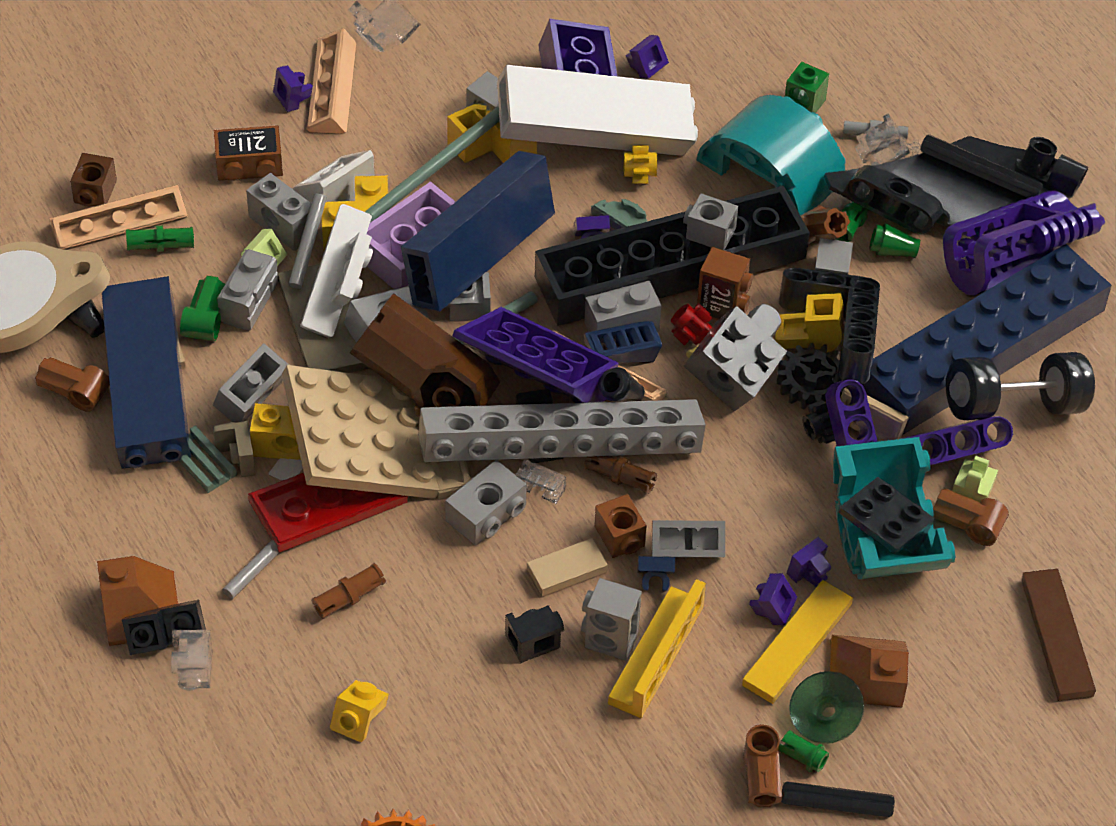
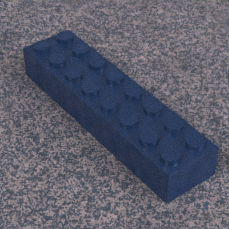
(1000, 324)

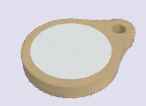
(43, 288)

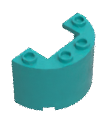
(780, 145)
(904, 467)

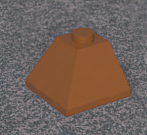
(130, 588)
(874, 665)

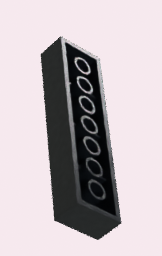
(657, 251)

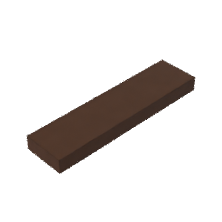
(1058, 635)

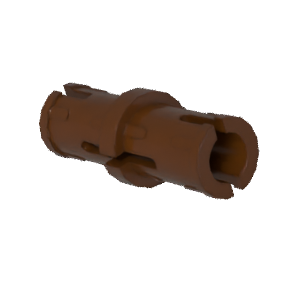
(622, 471)

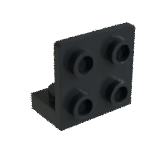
(888, 517)

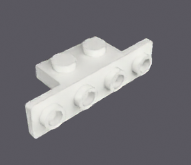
(339, 271)

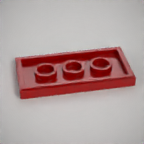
(304, 512)

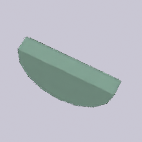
(620, 213)

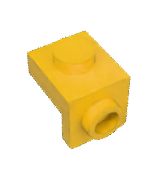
(356, 709)

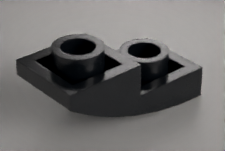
(154, 628)

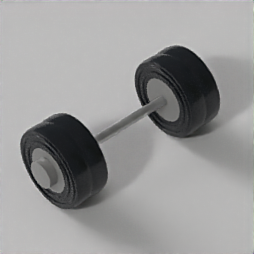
(1063, 384)

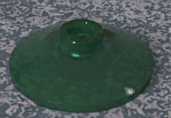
(817, 694)

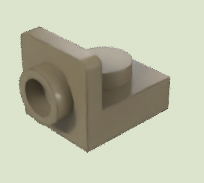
(236, 439)

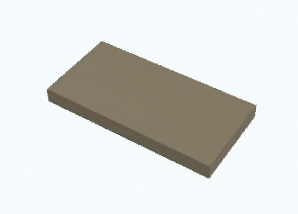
(316, 349)

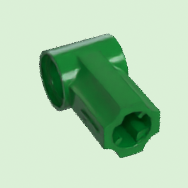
(203, 317)

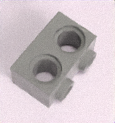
(688, 538)
(611, 618)

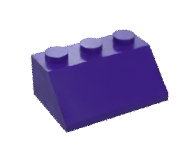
(577, 48)

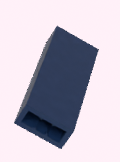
(478, 230)
(145, 373)

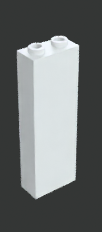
(595, 110)

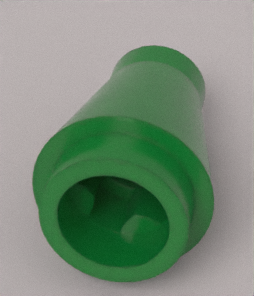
(893, 242)

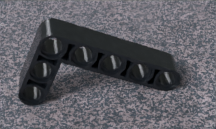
(860, 304)

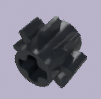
(818, 423)

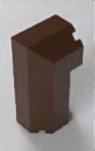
(424, 359)

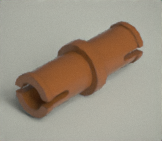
(348, 591)

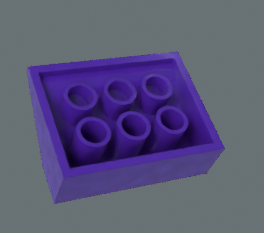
(537, 354)

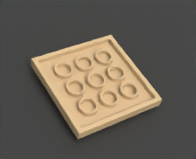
(357, 433)

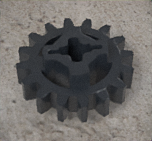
(808, 374)

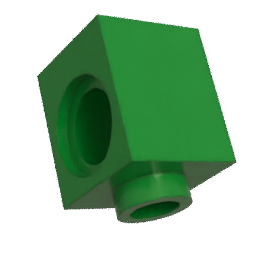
(808, 86)

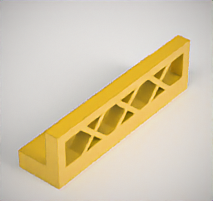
(657, 649)

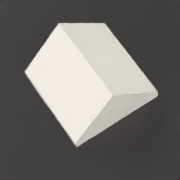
(338, 178)

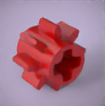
(691, 324)

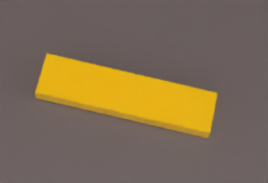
(797, 642)

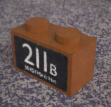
(248, 152)
(724, 283)

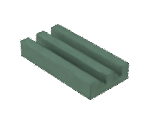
(215, 454)

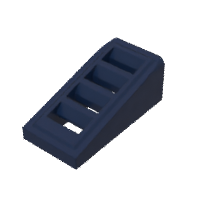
(641, 334)

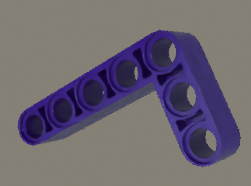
(941, 439)

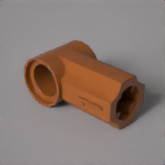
(825, 223)
(80, 386)
(980, 519)
(763, 767)

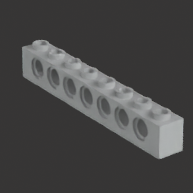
(560, 430)

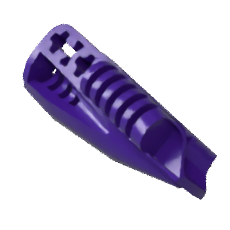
(1014, 238)

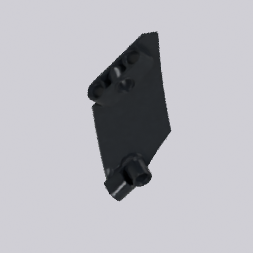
(930, 191)

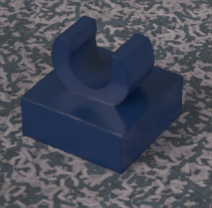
(655, 567)

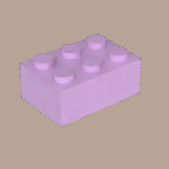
(400, 225)

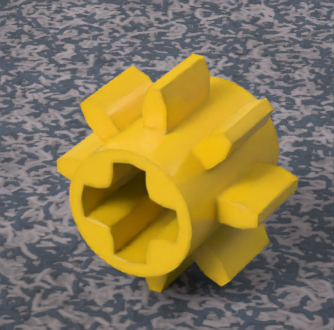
(640, 164)

